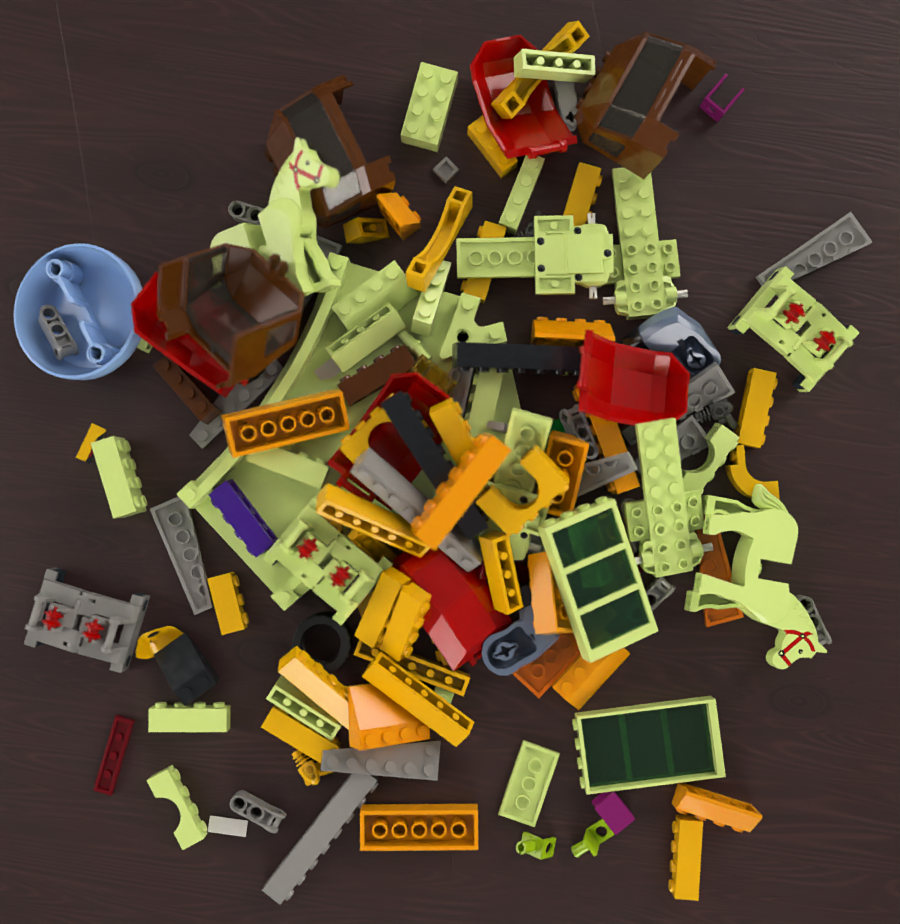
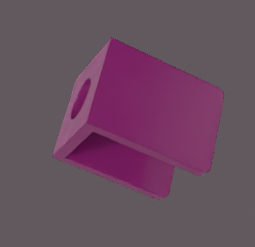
(719, 112)
(613, 811)

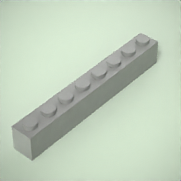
(409, 503)
(318, 835)

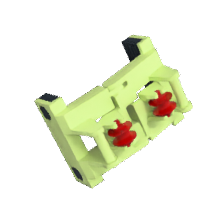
(821, 334)
(336, 575)

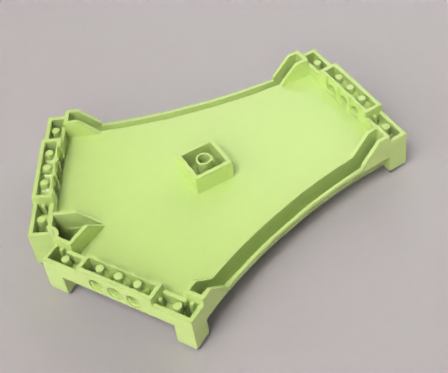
(284, 498)

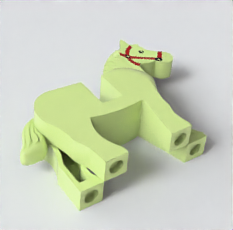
(290, 222)
(768, 536)

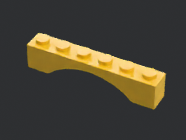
(518, 91)
(425, 265)

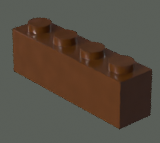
(374, 377)
(187, 390)

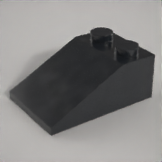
(186, 669)

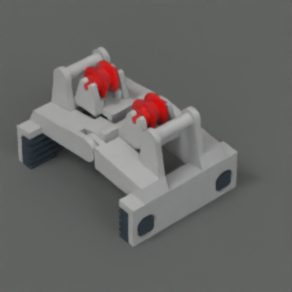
(59, 623)

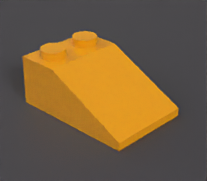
(398, 214)

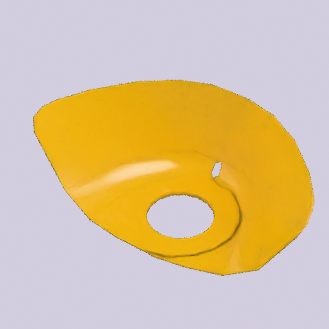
(147, 649)

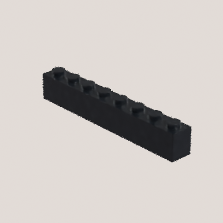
(516, 357)
(429, 454)

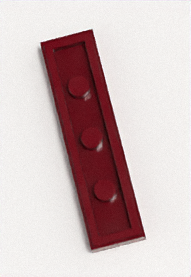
(114, 755)

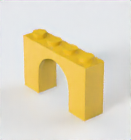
(357, 443)
(512, 516)

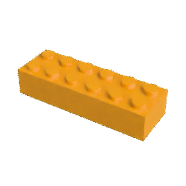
(285, 422)
(609, 443)
(459, 490)
(418, 827)

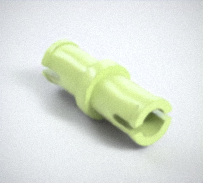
(414, 345)

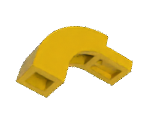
(741, 479)

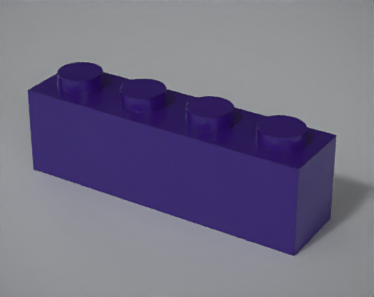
(243, 518)

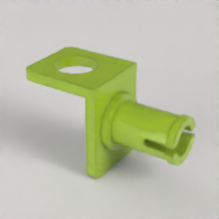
(591, 839)
(535, 846)

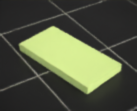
(528, 783)

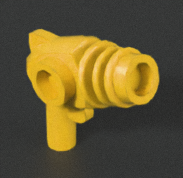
(309, 769)

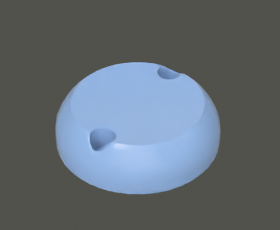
(94, 300)

